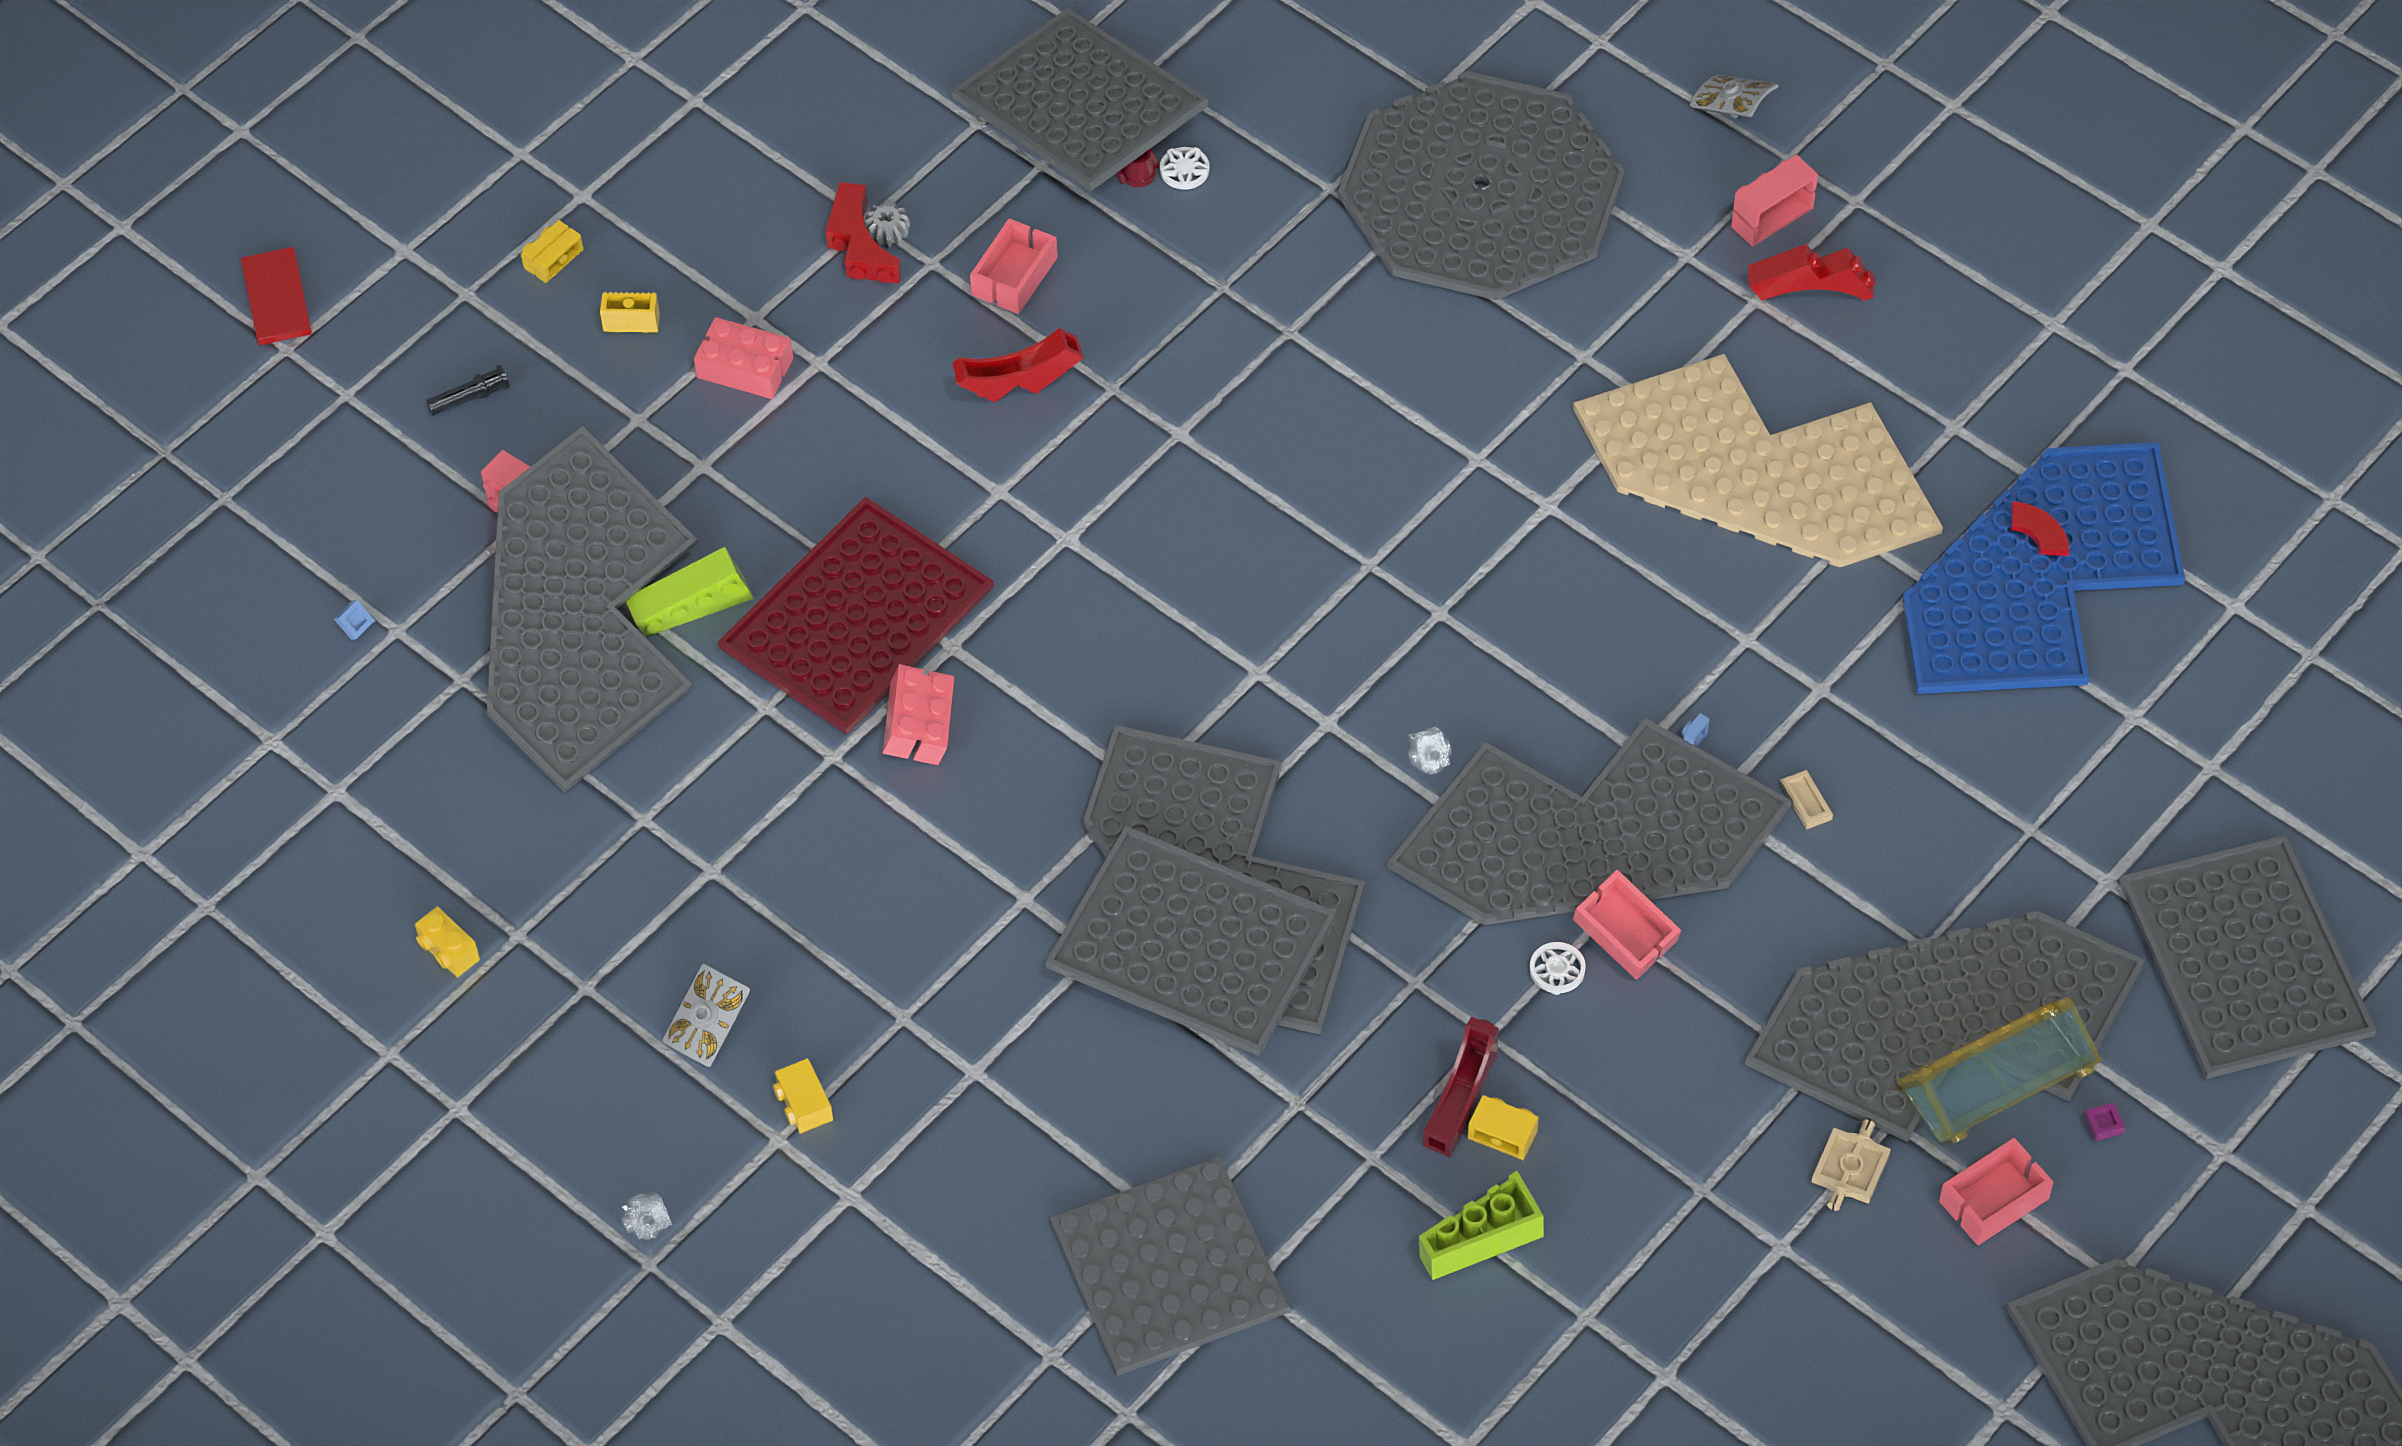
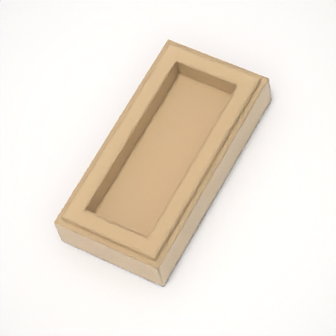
(1806, 799)

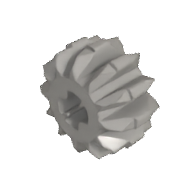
(887, 224)

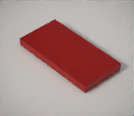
(276, 296)

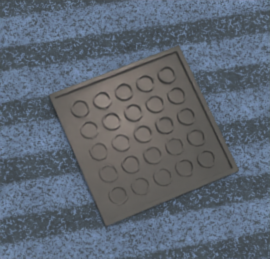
(1169, 1265)

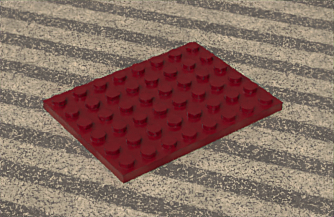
(854, 613)

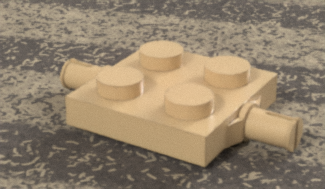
(1851, 1165)

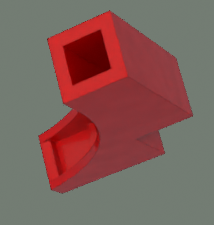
(848, 233)
(1806, 270)
(1028, 368)

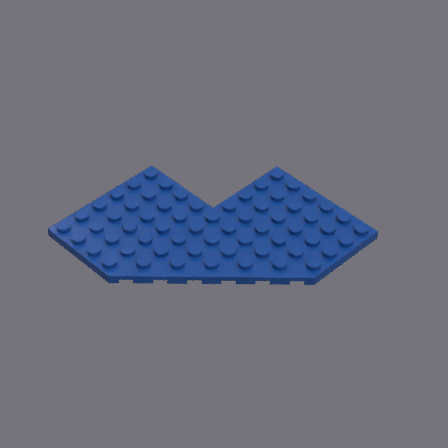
(2008, 615)

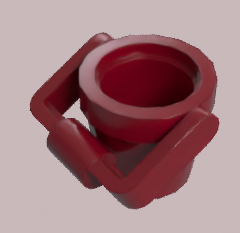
(1140, 171)

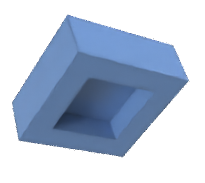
(354, 619)
(1696, 731)

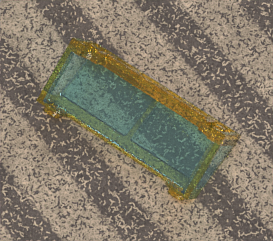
(2001, 1069)

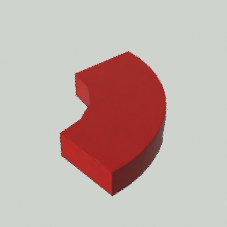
(2040, 527)

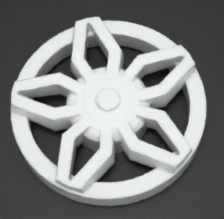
(1184, 167)
(1557, 967)

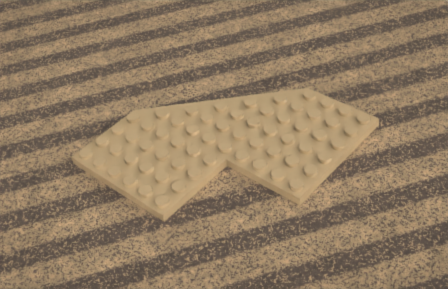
(1703, 449)

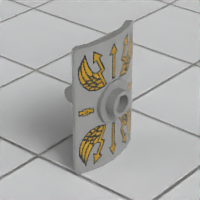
(1731, 95)
(706, 1015)

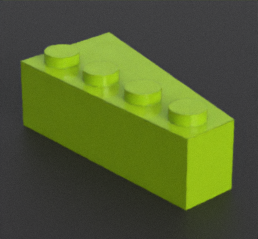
(690, 594)
(1483, 1229)

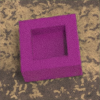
(2104, 1121)

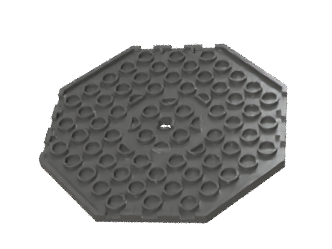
(1419, 194)

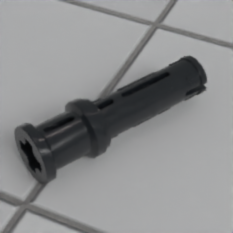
(480, 385)

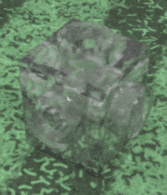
(1429, 750)
(645, 1215)

